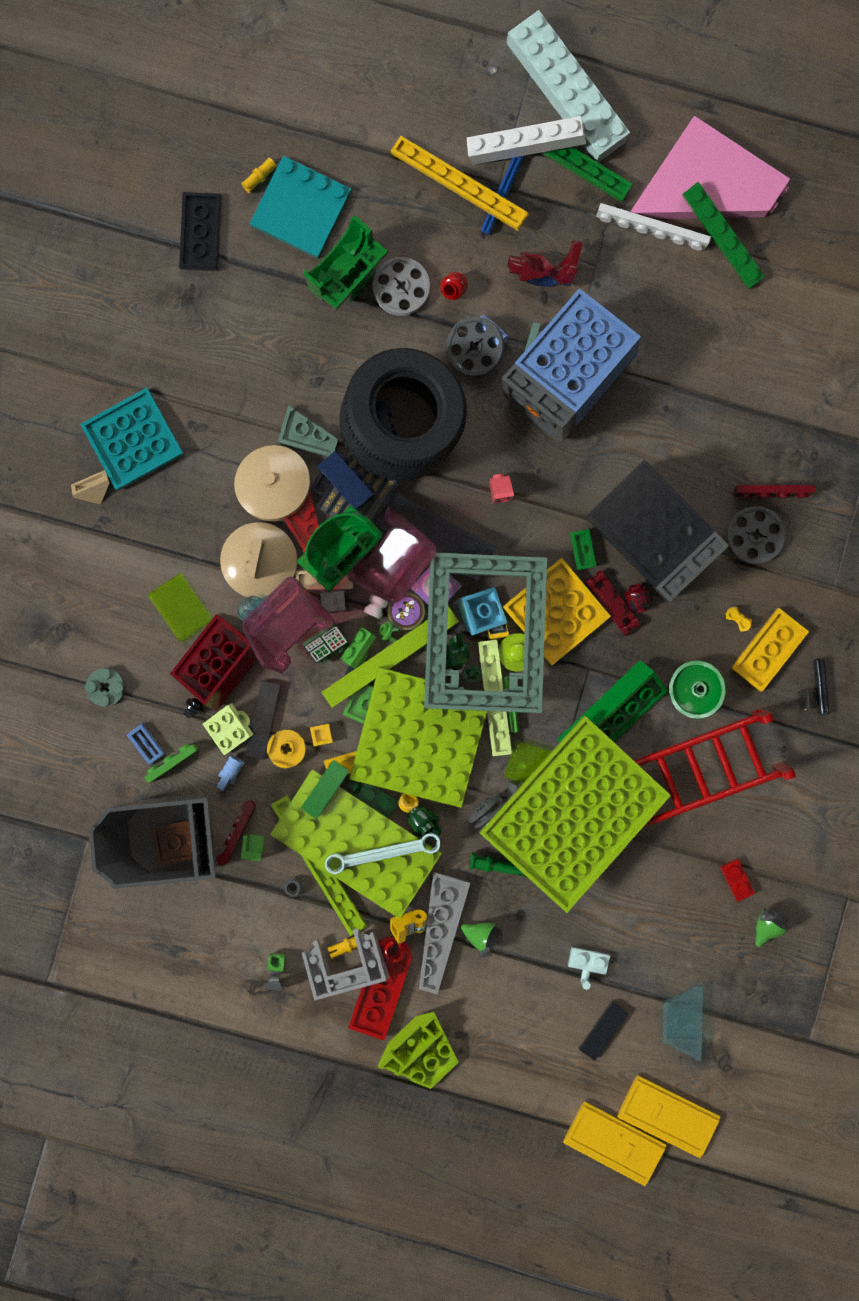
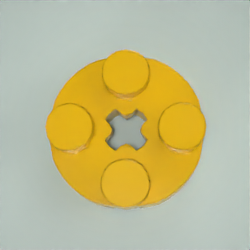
(277, 754)

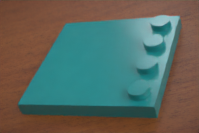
(300, 207)
(132, 439)

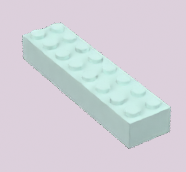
(567, 84)

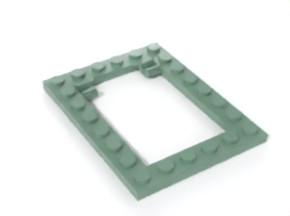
(515, 699)

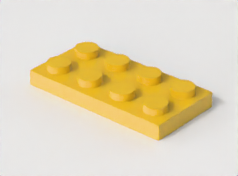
(769, 649)

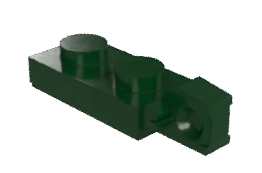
(374, 797)

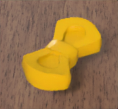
(743, 622)

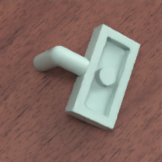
(588, 961)

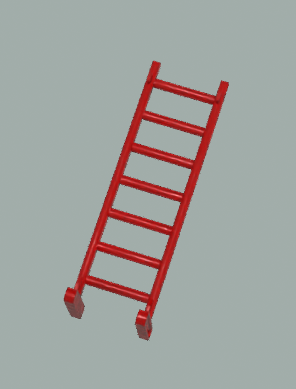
(780, 769)

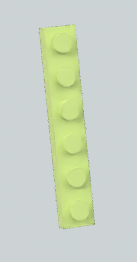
(493, 682)

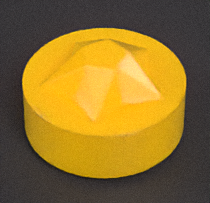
(408, 802)

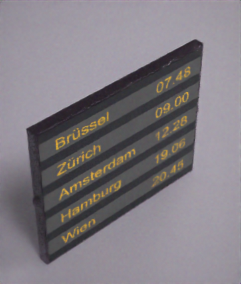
(334, 503)

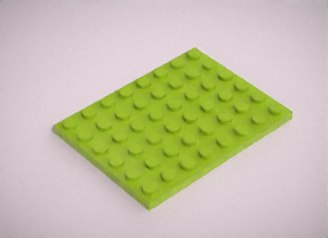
(575, 814)

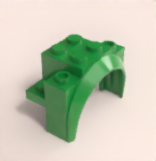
(347, 266)
(337, 547)

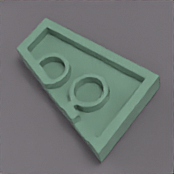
(305, 435)

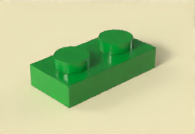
(582, 549)

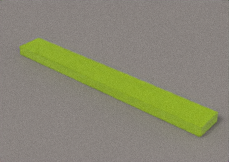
(385, 659)
(330, 885)

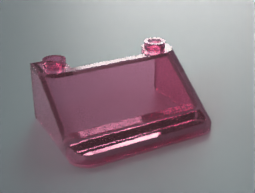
(395, 561)
(282, 622)

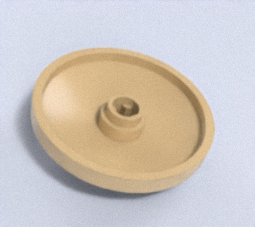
(272, 483)

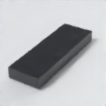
(603, 1030)

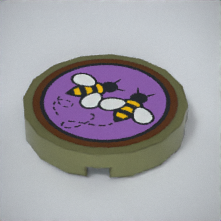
(407, 612)

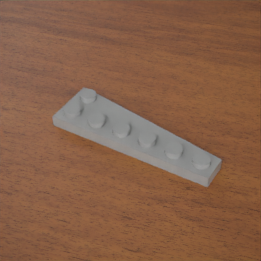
(444, 913)

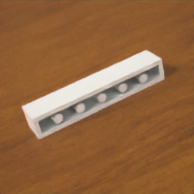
(526, 140)

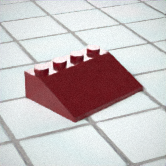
(215, 663)

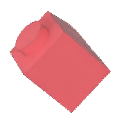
(501, 489)

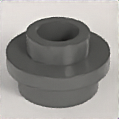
(293, 893)

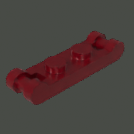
(612, 603)
(233, 840)

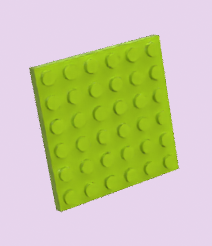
(415, 746)

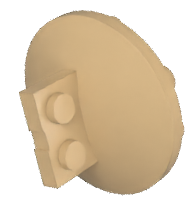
(258, 559)

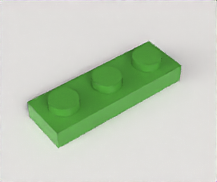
(170, 762)

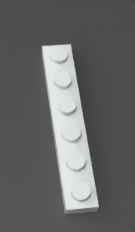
(648, 225)

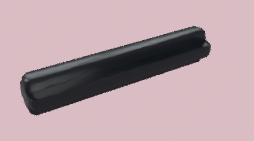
(821, 686)

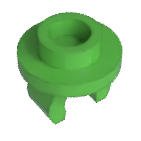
(386, 630)

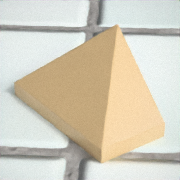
(91, 488)

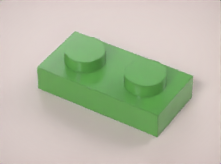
(358, 647)

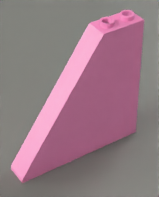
(727, 172)

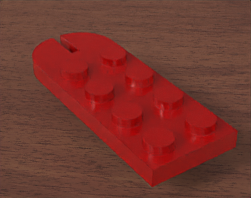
(378, 1001)

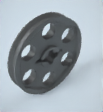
(466, 345)
(762, 529)

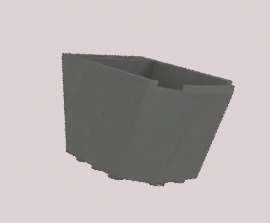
(125, 846)

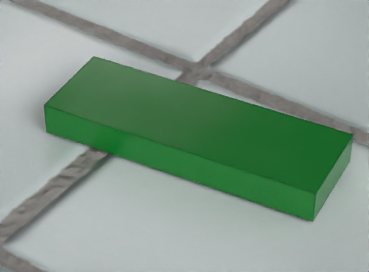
(325, 789)

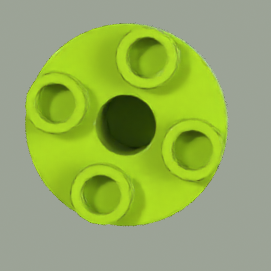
(512, 652)

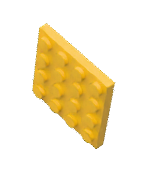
(569, 611)

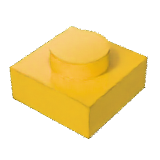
(321, 734)

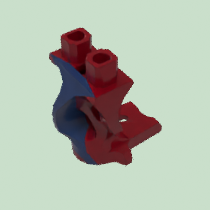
(538, 271)

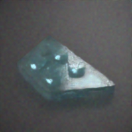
(684, 1021)

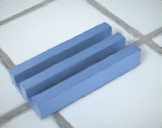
(155, 756)

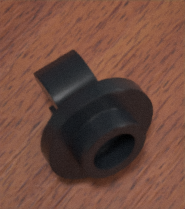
(194, 706)

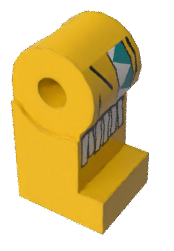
(409, 923)

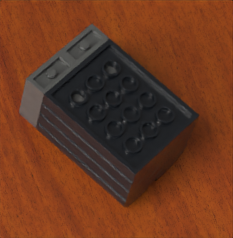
(656, 531)

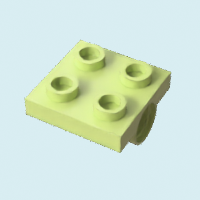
(228, 728)

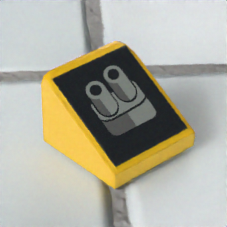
(498, 632)

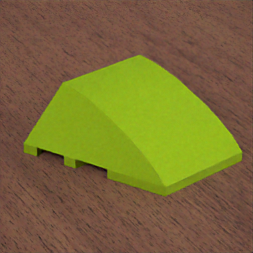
(420, 1052)

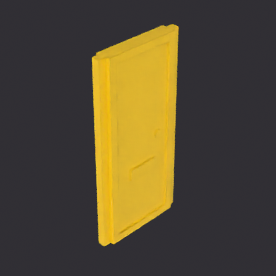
(668, 1116)
(614, 1143)

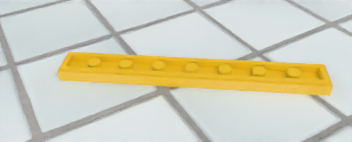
(459, 183)

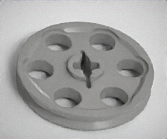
(392, 287)

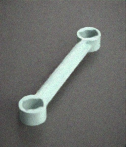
(382, 853)

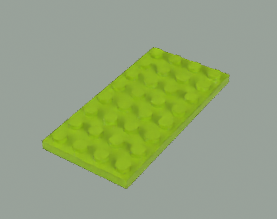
(350, 828)

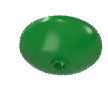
(686, 694)

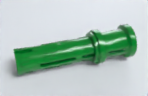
(489, 864)

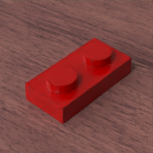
(737, 880)

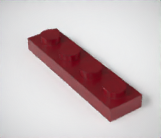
(766, 491)

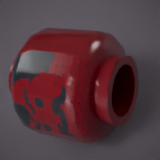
(638, 597)

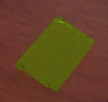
(179, 607)

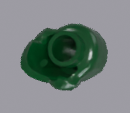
(456, 652)
(424, 822)

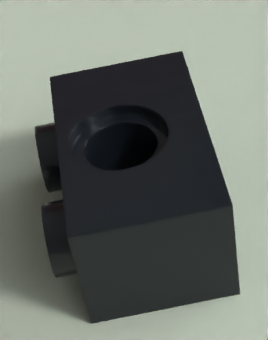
(334, 601)

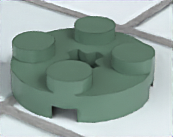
(116, 687)

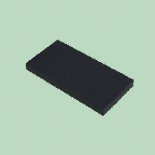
(200, 231)

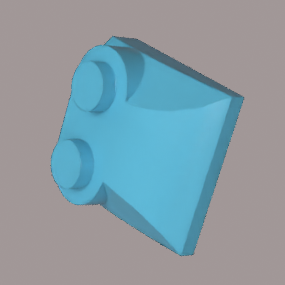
(481, 611)

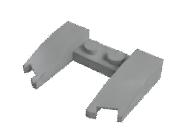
(372, 972)

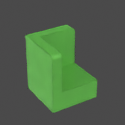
(252, 847)

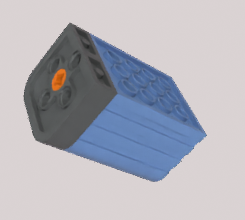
(570, 365)

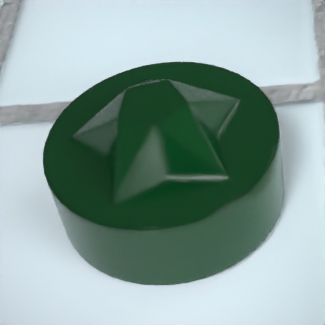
(471, 673)

